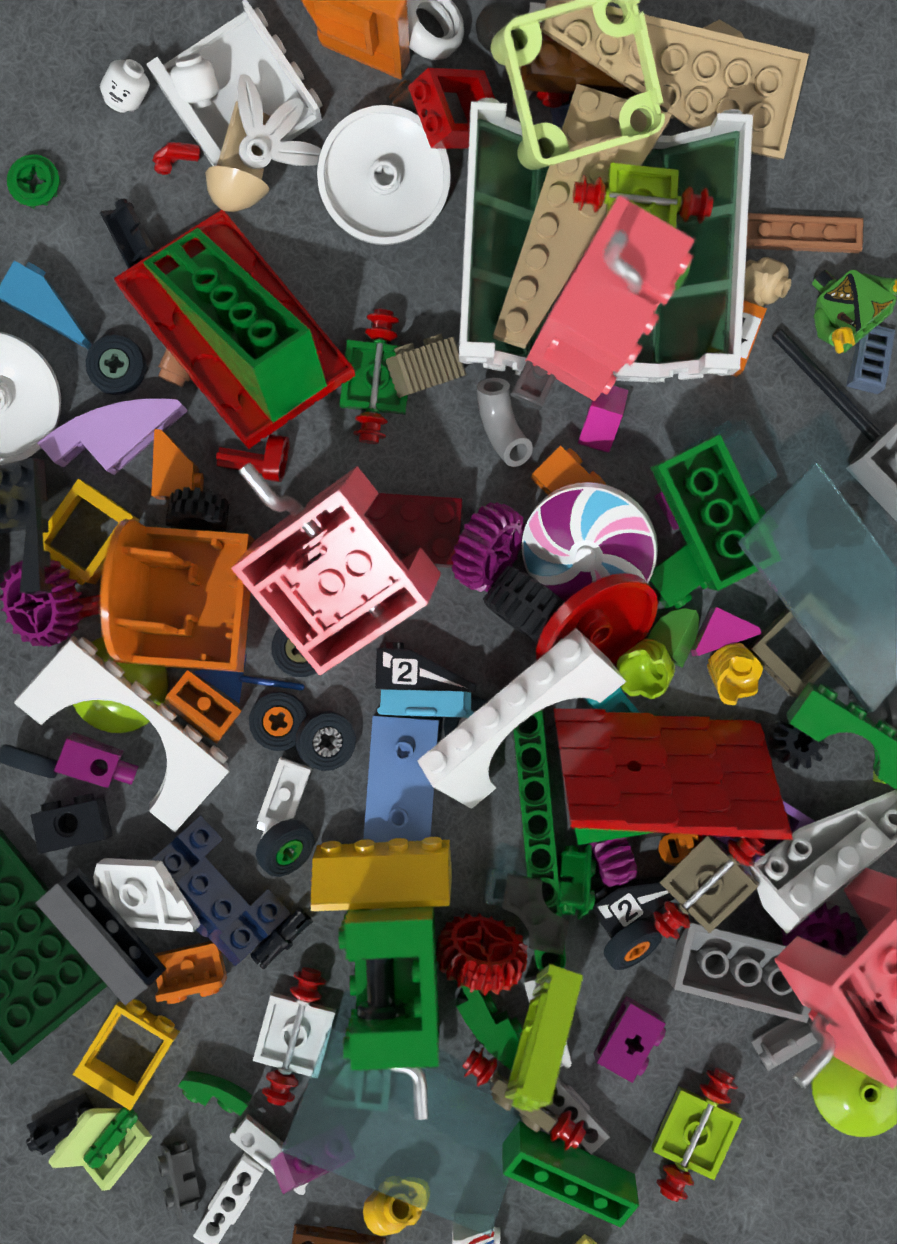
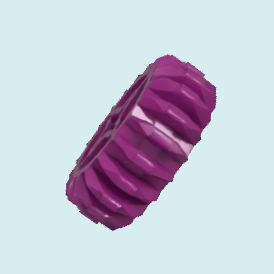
(487, 546)
(42, 617)

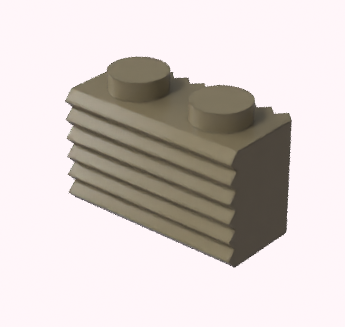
(425, 366)

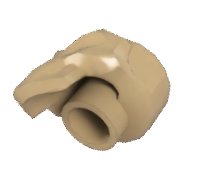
(765, 281)

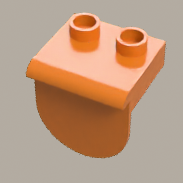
(175, 598)

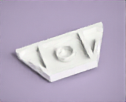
(144, 894)

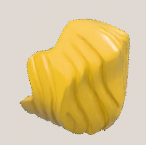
(734, 672)

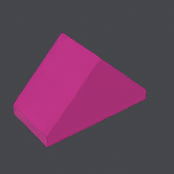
(603, 419)
(721, 630)

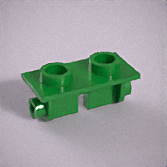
(577, 895)

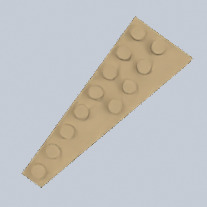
(557, 229)

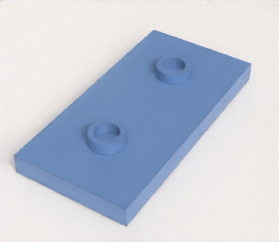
(397, 788)

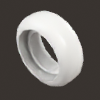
(423, 41)

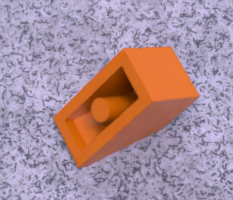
(172, 468)

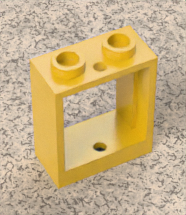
(78, 491)
(108, 1079)

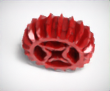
(481, 953)

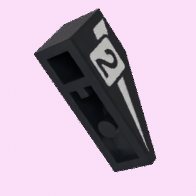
(411, 671)
(630, 902)

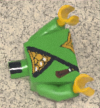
(851, 306)

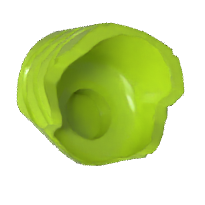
(646, 669)

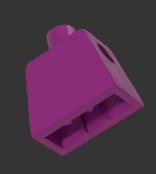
(79, 761)

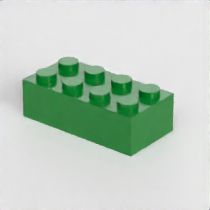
(710, 509)

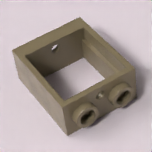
(777, 668)

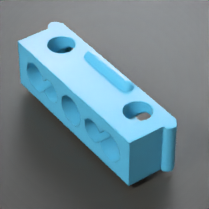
(425, 703)

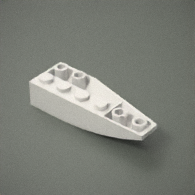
(824, 859)

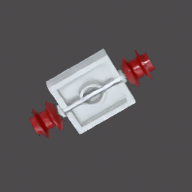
(293, 1035)

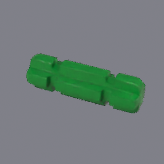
(110, 1137)

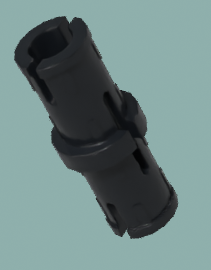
(281, 938)

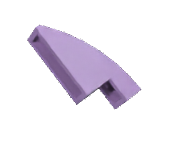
(112, 432)

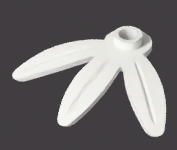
(268, 136)

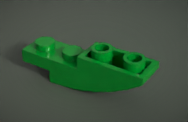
(496, 1033)

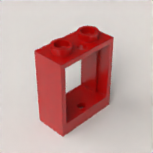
(429, 95)

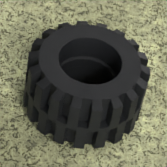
(522, 602)

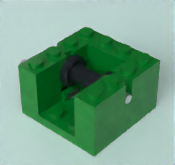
(394, 993)

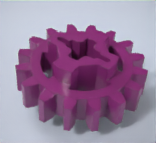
(822, 930)

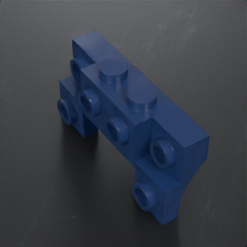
(220, 909)

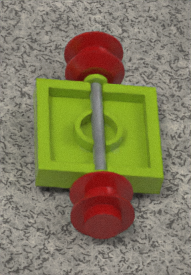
(646, 187)
(696, 1134)

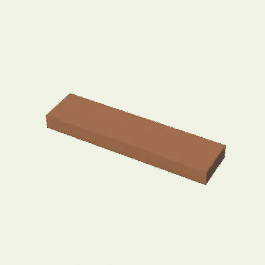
(804, 233)

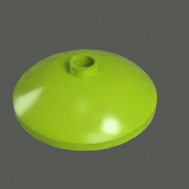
(115, 716)
(841, 1100)

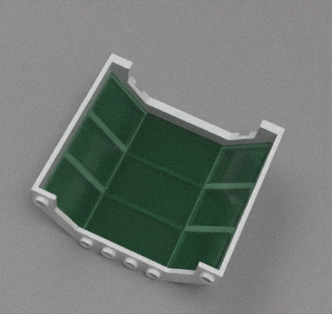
(700, 322)

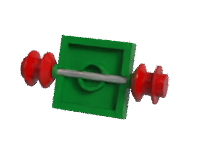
(372, 385)

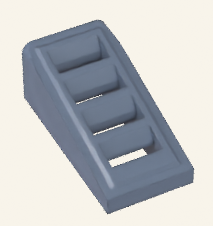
(867, 383)

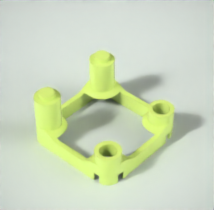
(520, 44)

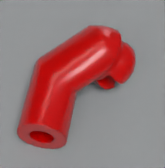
(171, 153)

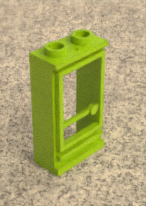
(543, 1038)

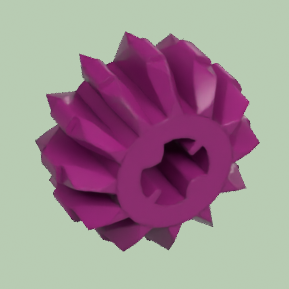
(614, 861)

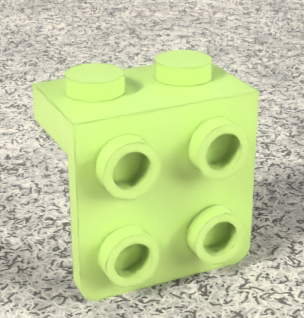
(89, 1126)

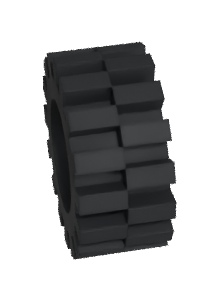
(197, 510)

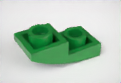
(202, 1086)

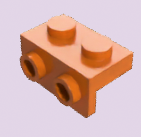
(189, 972)

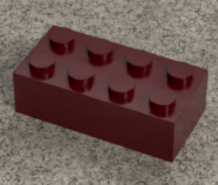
(418, 522)

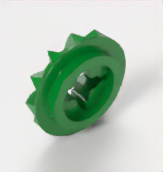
(23, 171)

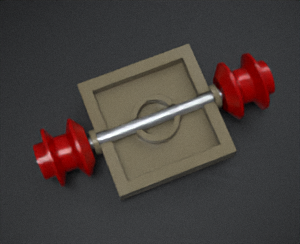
(708, 884)
(558, 1125)

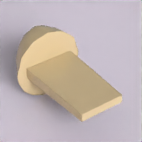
(231, 182)

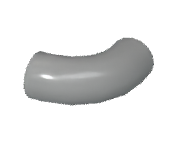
(500, 422)

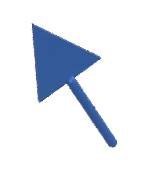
(231, 682)

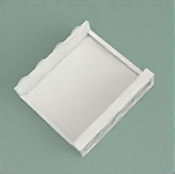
(235, 50)

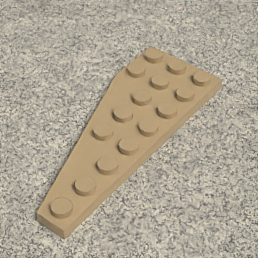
(696, 71)

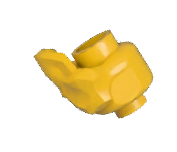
(388, 1215)

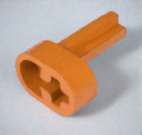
(684, 842)

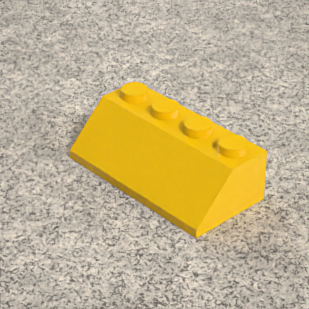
(381, 874)

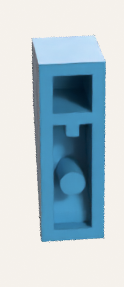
(34, 296)

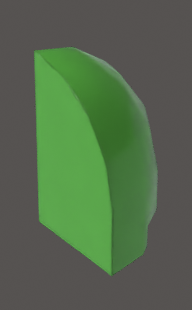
(677, 633)

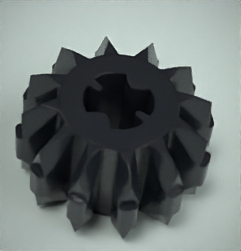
(795, 754)

